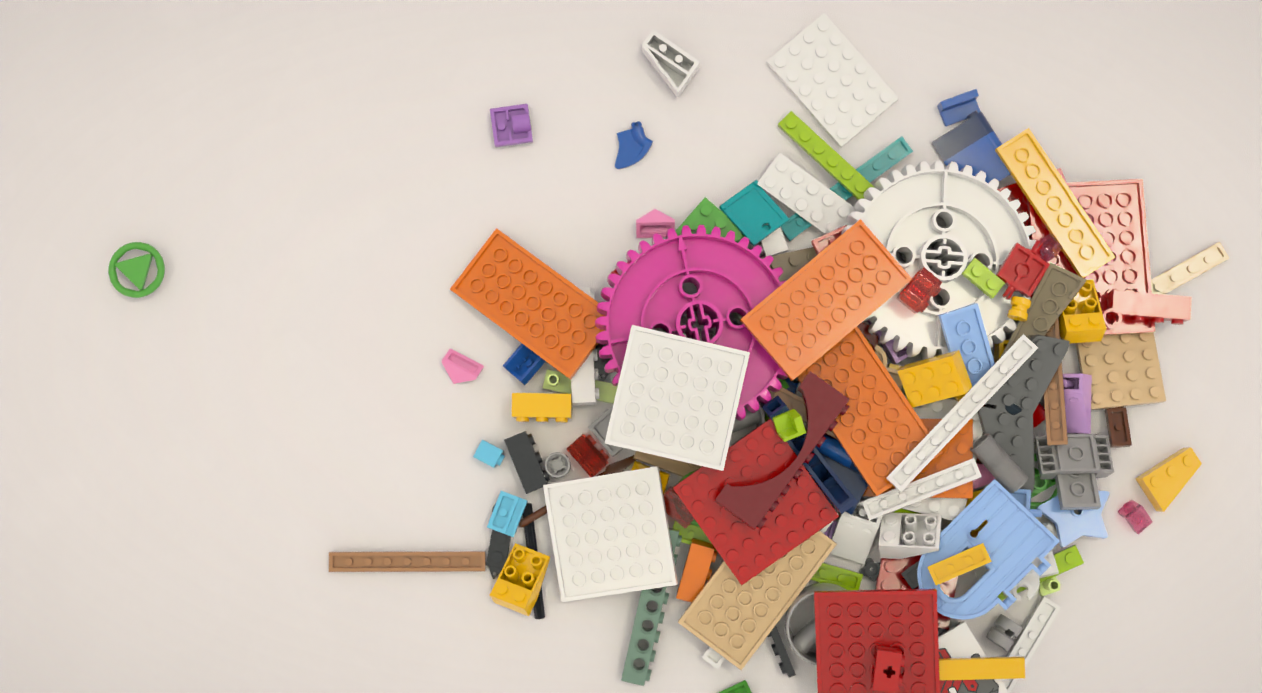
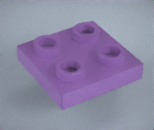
(511, 125)

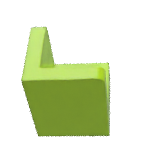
(789, 425)

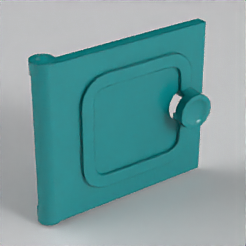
(753, 209)

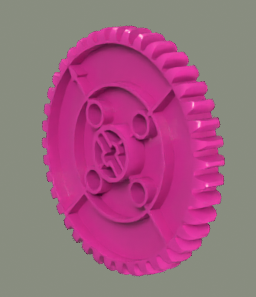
(727, 282)

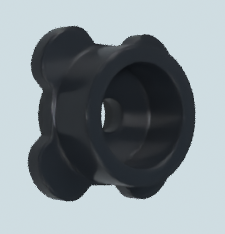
(869, 563)

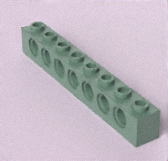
(636, 674)

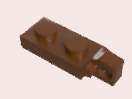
(1118, 427)

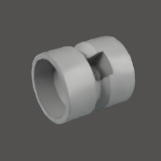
(557, 464)
(1002, 639)

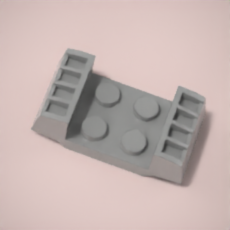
(1082, 455)

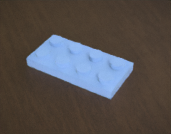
(966, 332)

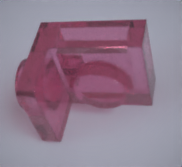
(1050, 247)
(1135, 516)

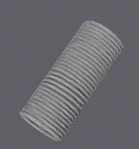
(1001, 464)

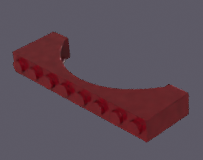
(754, 501)

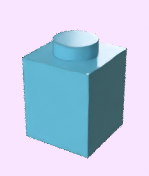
(489, 454)

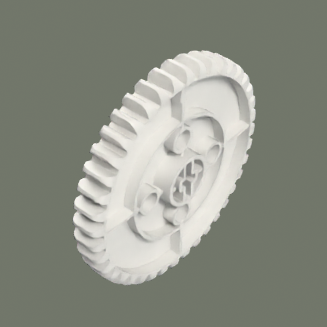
(978, 226)

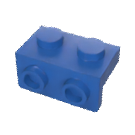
(523, 364)

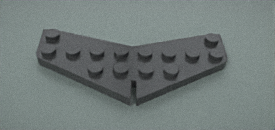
(1024, 389)

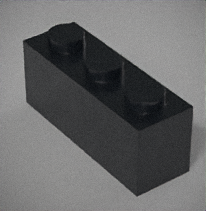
(527, 461)

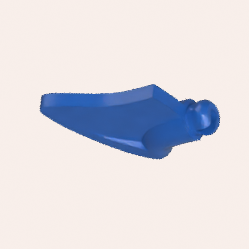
(632, 146)

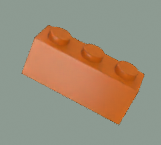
(696, 569)

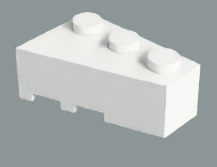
(670, 61)

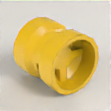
(1019, 308)

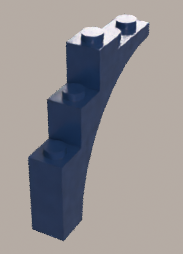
(818, 468)

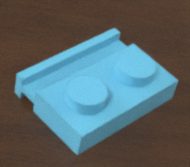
(507, 514)

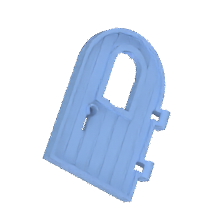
(1012, 541)

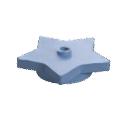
(1072, 526)

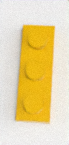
(959, 564)

